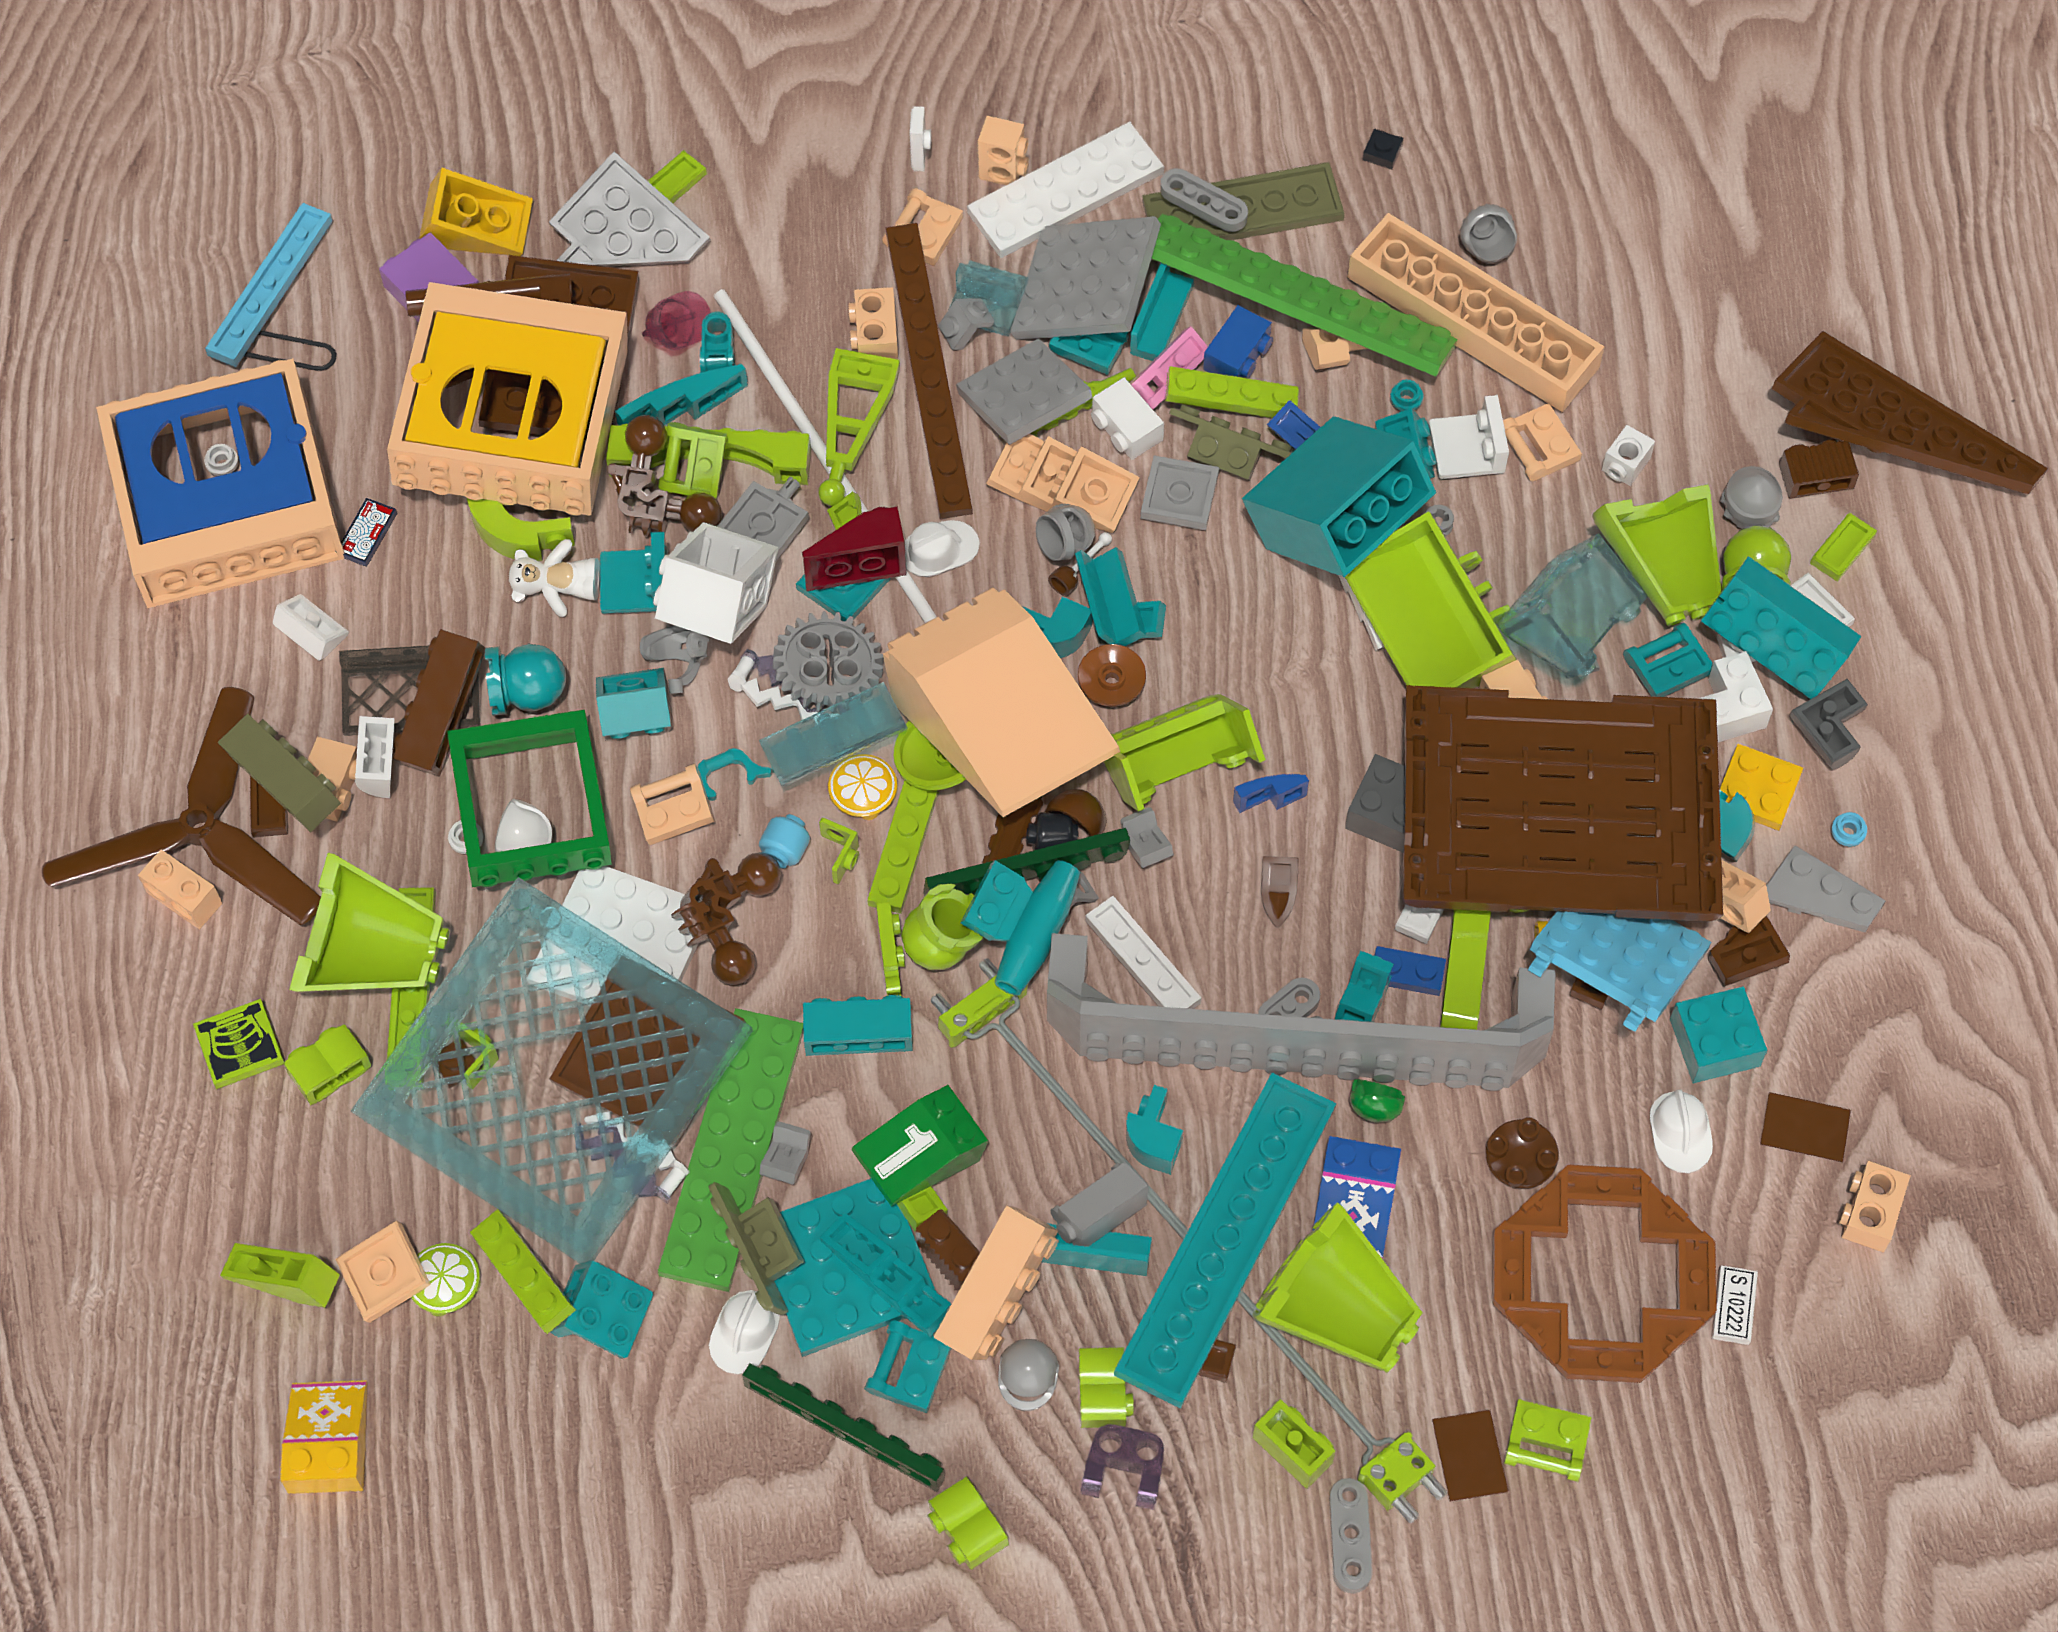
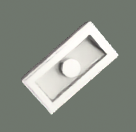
(308, 626)

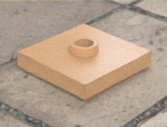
(382, 1271)

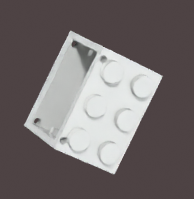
(715, 582)

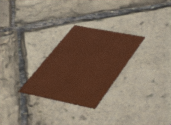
(1805, 1127)
(1470, 1455)

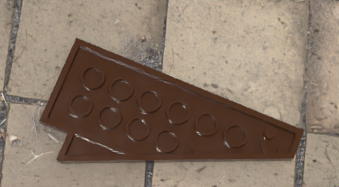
(1869, 406)

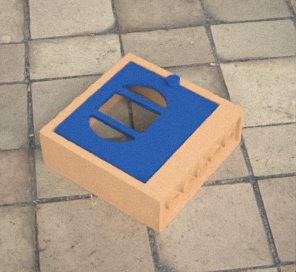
(229, 525)

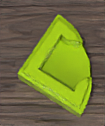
(845, 510)

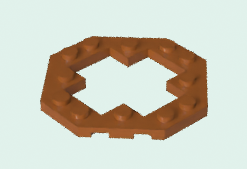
(1547, 1322)

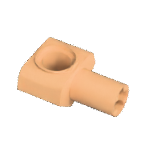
(1326, 348)

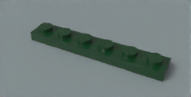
(1079, 853)
(831, 1419)

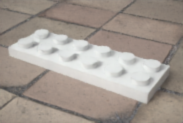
(1065, 189)

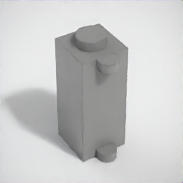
(1101, 1206)

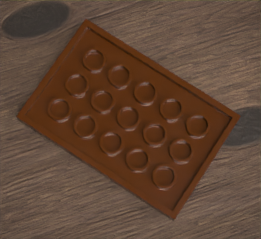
(591, 287)

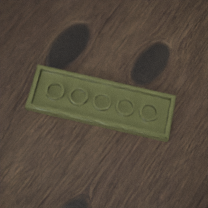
(1273, 199)

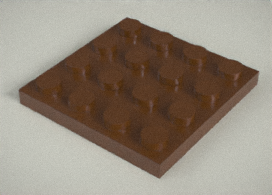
(573, 1069)

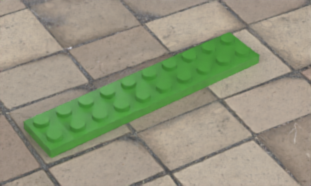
(1303, 296)

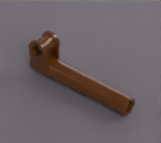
(549, 288)

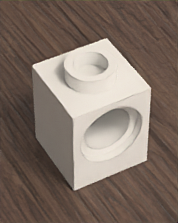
(1629, 444)

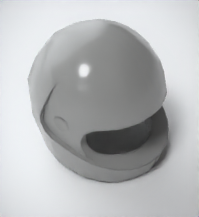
(1064, 531)
(1028, 1370)

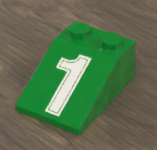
(921, 1146)

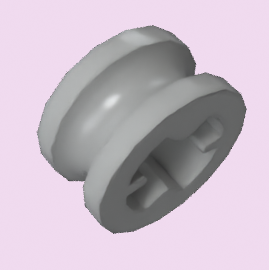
(1445, 513)

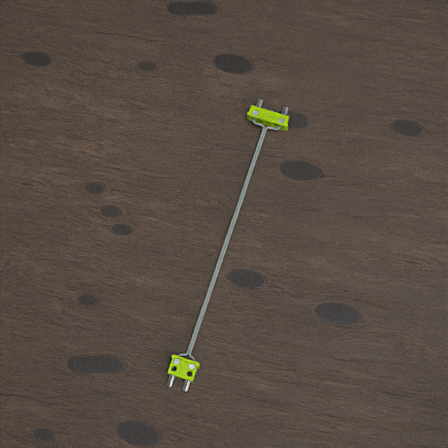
(1392, 1466)

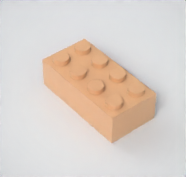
(996, 1284)

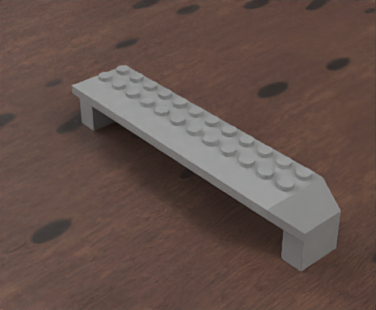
(1306, 1045)

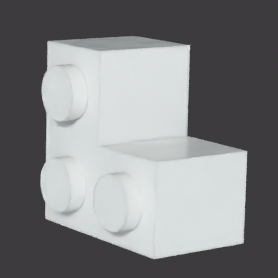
(1738, 696)

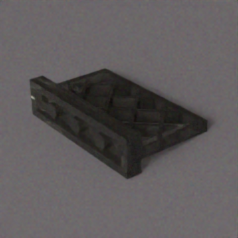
(383, 663)

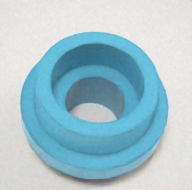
(1852, 821)

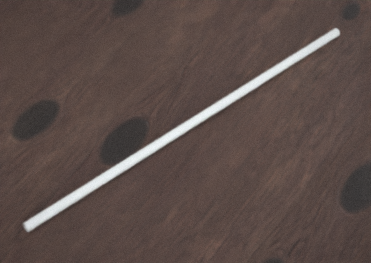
(805, 426)

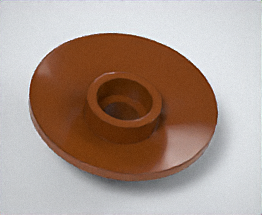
(1111, 662)

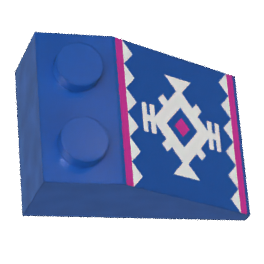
(1363, 1182)

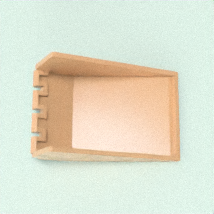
(997, 701)

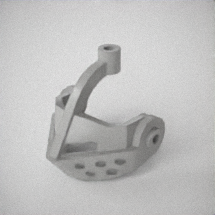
(667, 645)

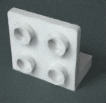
(1471, 442)

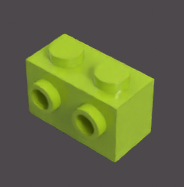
(1294, 1443)

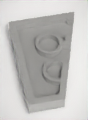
(1819, 890)

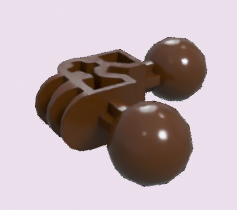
(646, 438)
(709, 919)

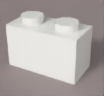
(1127, 419)

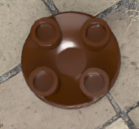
(1522, 1153)

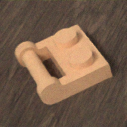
(936, 225)
(1548, 438)
(674, 814)

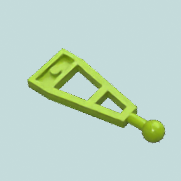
(858, 371)

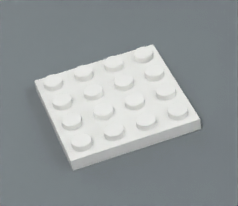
(631, 913)

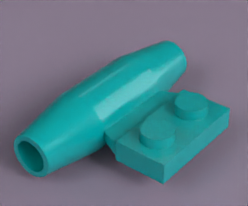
(1024, 918)

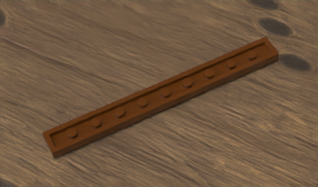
(928, 371)

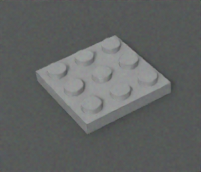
(1024, 391)

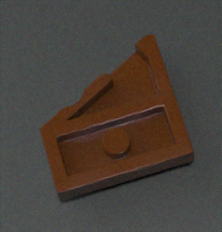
(1748, 953)

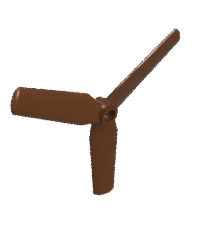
(224, 844)

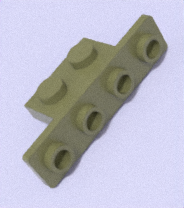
(1226, 448)
(762, 1241)

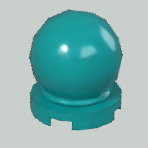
(526, 678)

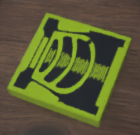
(238, 1043)

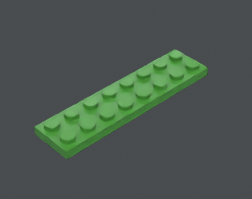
(730, 1151)

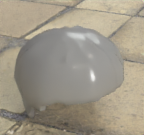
(1489, 233)

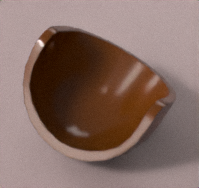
(1082, 807)

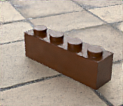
(438, 702)

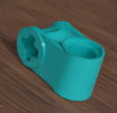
(716, 350)

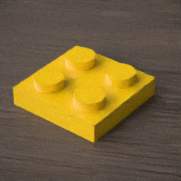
(1763, 782)

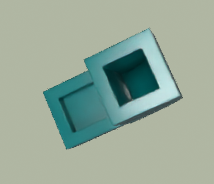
(1066, 627)
(1736, 825)
(1366, 989)
(1148, 1139)

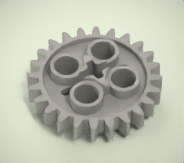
(796, 662)

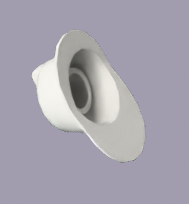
(940, 547)
(1681, 1131)
(742, 1333)

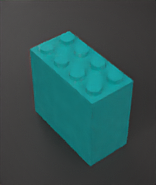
(1339, 495)

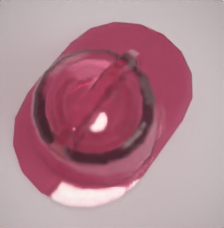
(676, 320)

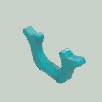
(726, 758)

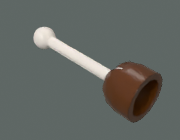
(1065, 578)

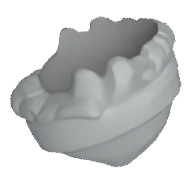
(1752, 498)

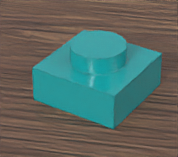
(1152, 617)

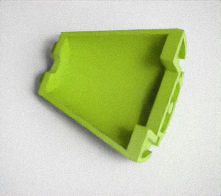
(1668, 550)
(367, 936)
(1340, 1295)

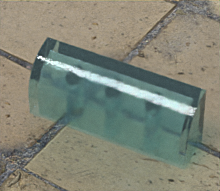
(832, 735)

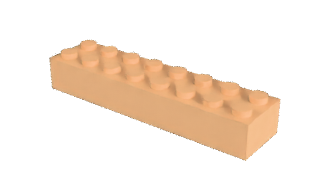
(1477, 310)

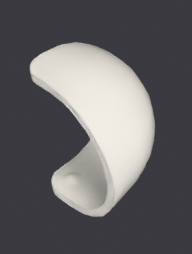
(522, 827)

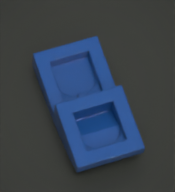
(1280, 789)

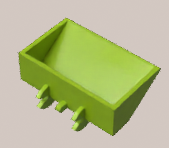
(1430, 609)

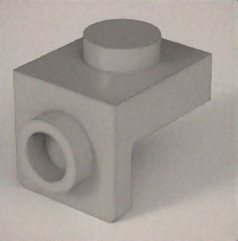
(963, 320)
(1146, 839)
(786, 1153)

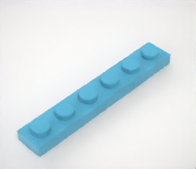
(268, 285)

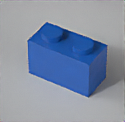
(1238, 344)

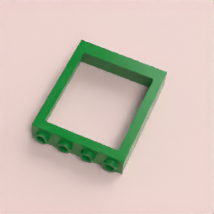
(537, 860)

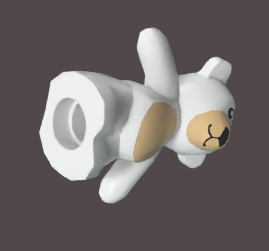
(572, 578)

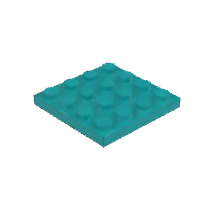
(822, 1293)

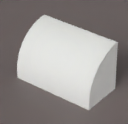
(374, 755)

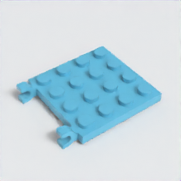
(1623, 957)

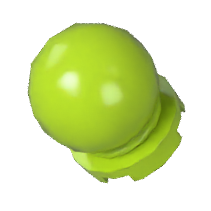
(1763, 546)
(934, 930)

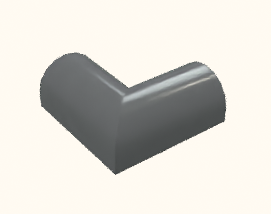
(1823, 720)

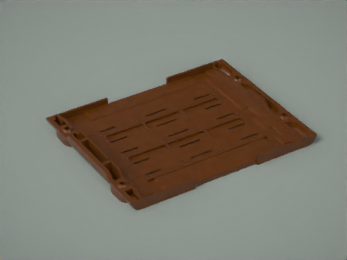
(1681, 801)

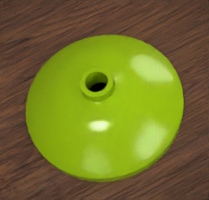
(922, 762)

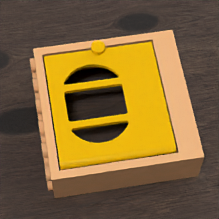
(521, 336)

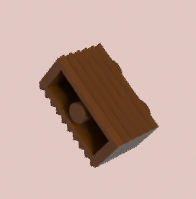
(1818, 468)
(947, 1247)

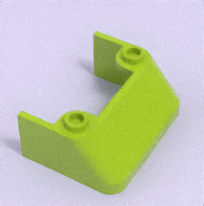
(1180, 743)

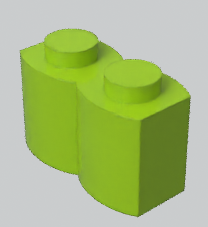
(327, 1064)
(1102, 1394)
(967, 1523)

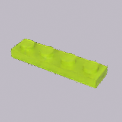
(1228, 392)
(902, 847)
(522, 1271)

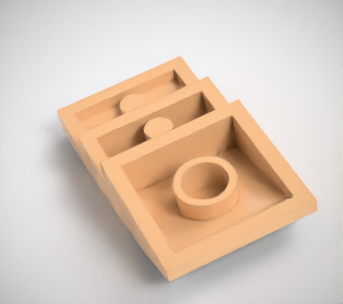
(1055, 474)

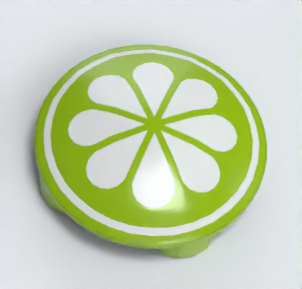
(452, 1278)

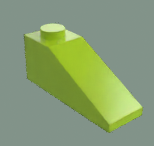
(281, 1273)

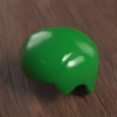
(1376, 1101)

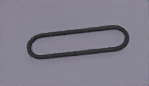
(299, 340)

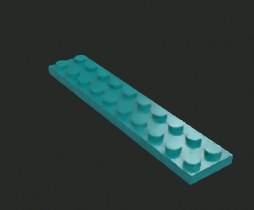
(1225, 1241)

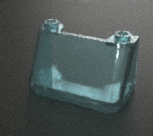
(1573, 606)

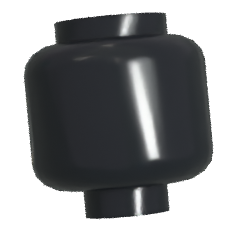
(1051, 830)

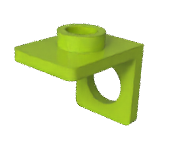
(849, 853)
(473, 1039)

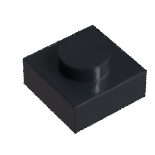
(1383, 149)

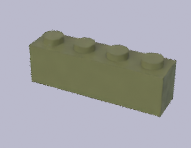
(279, 772)

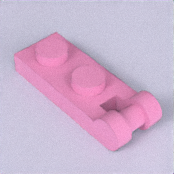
(1183, 352)

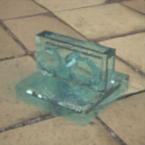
(998, 290)

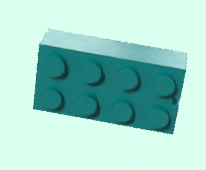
(1781, 628)

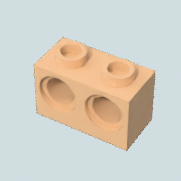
(1002, 151)
(875, 324)
(180, 889)
(1743, 898)
(1880, 1208)

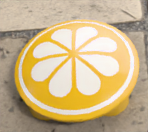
(862, 786)

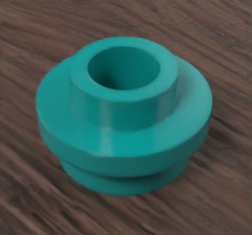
(1406, 388)

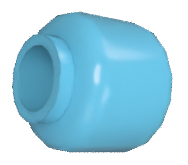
(785, 840)

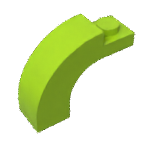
(509, 534)

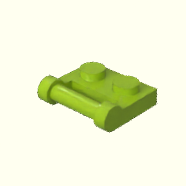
(703, 464)
(1549, 1429)

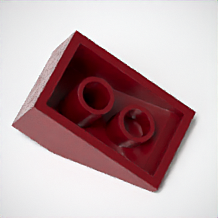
(858, 551)

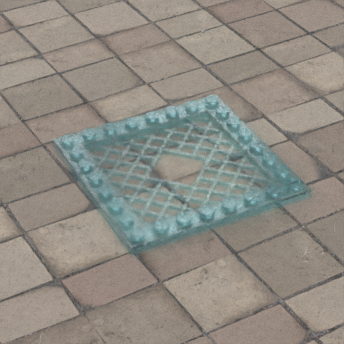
(520, 909)

